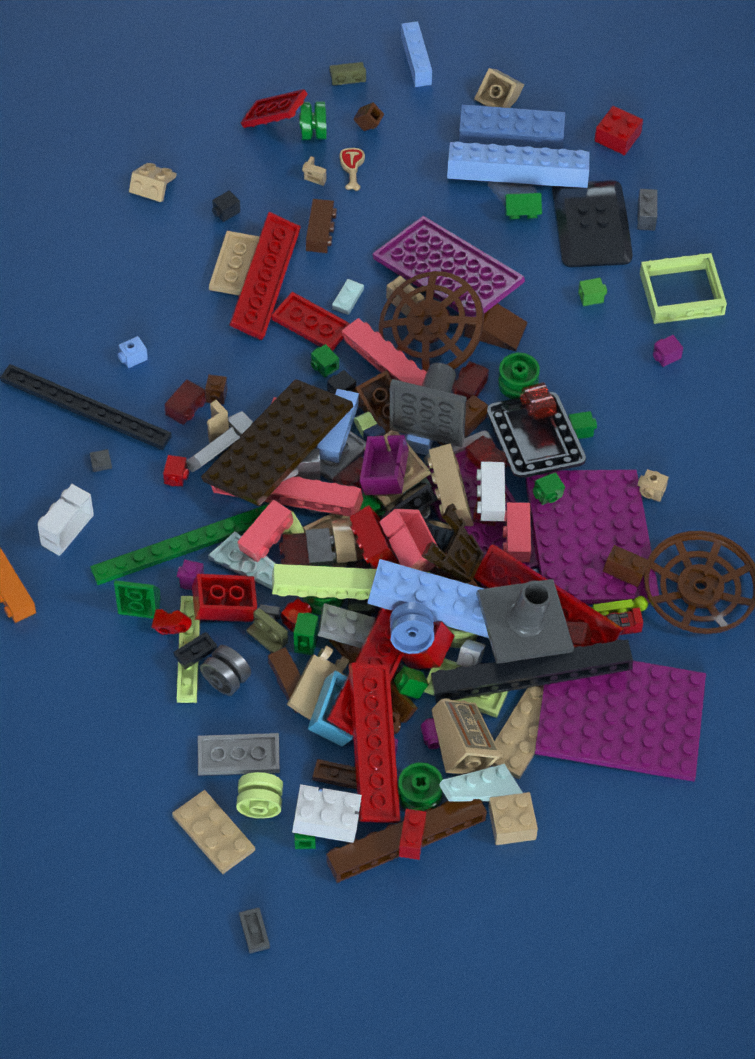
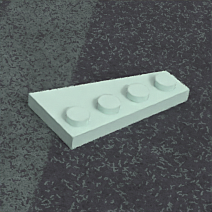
(231, 557)
(480, 785)

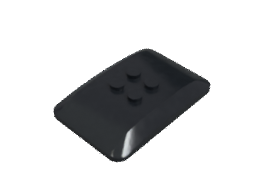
(592, 224)
(532, 444)

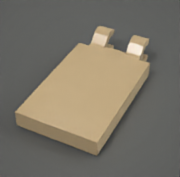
(311, 681)

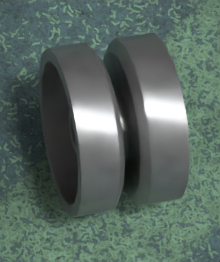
(225, 670)

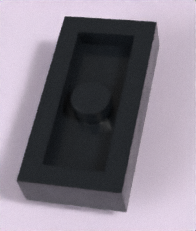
(195, 650)

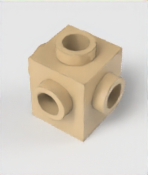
(653, 485)

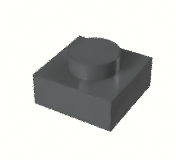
(100, 460)
(272, 611)

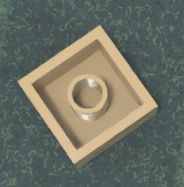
(512, 818)

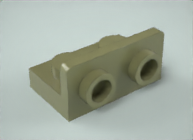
(347, 73)
(268, 631)

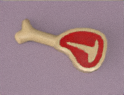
(350, 161)

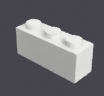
(491, 491)

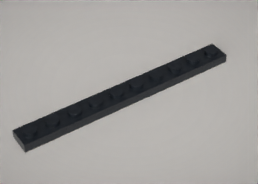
(86, 407)

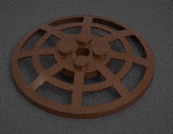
(440, 319)
(700, 574)

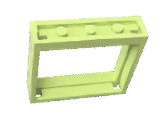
(686, 310)

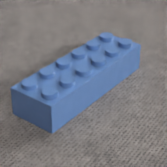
(511, 127)

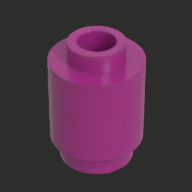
(430, 734)

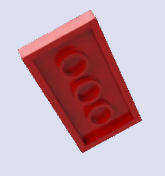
(274, 108)
(310, 321)

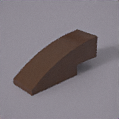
(285, 671)

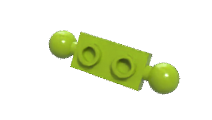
(621, 606)

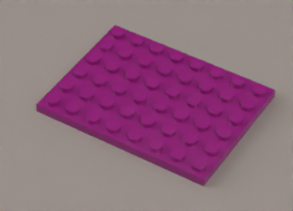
(582, 528)
(626, 720)

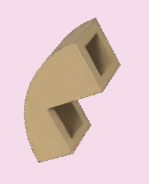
(343, 540)

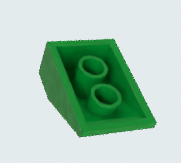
(137, 599)

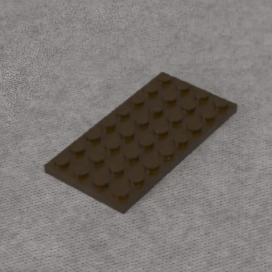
(277, 442)

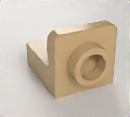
(314, 173)

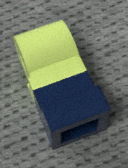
(367, 426)

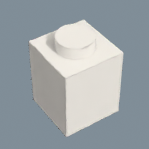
(470, 653)

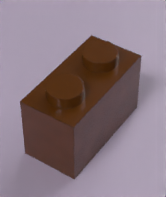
(626, 565)

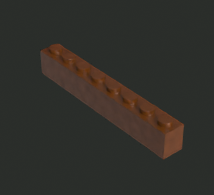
(384, 845)

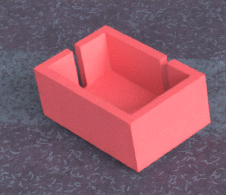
(408, 537)

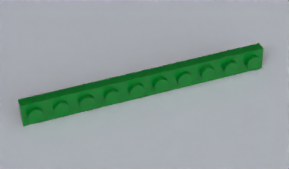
(174, 547)

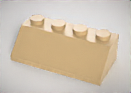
(449, 482)

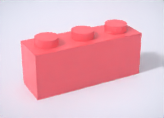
(265, 531)
(517, 531)

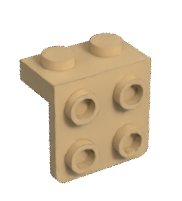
(151, 181)

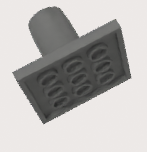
(429, 409)
(524, 621)

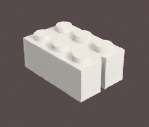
(65, 519)
(327, 813)

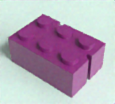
(384, 469)

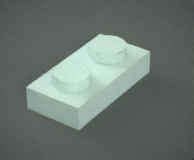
(348, 296)

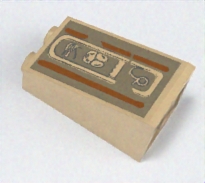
(463, 737)

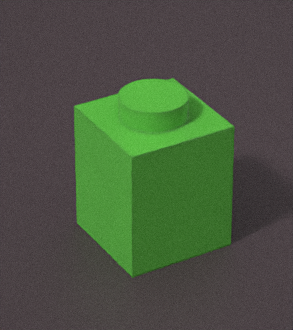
(592, 291)

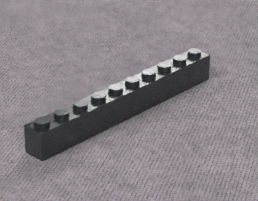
(520, 674)

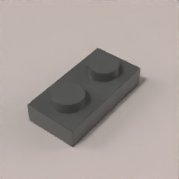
(254, 930)

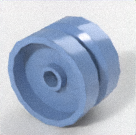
(412, 628)

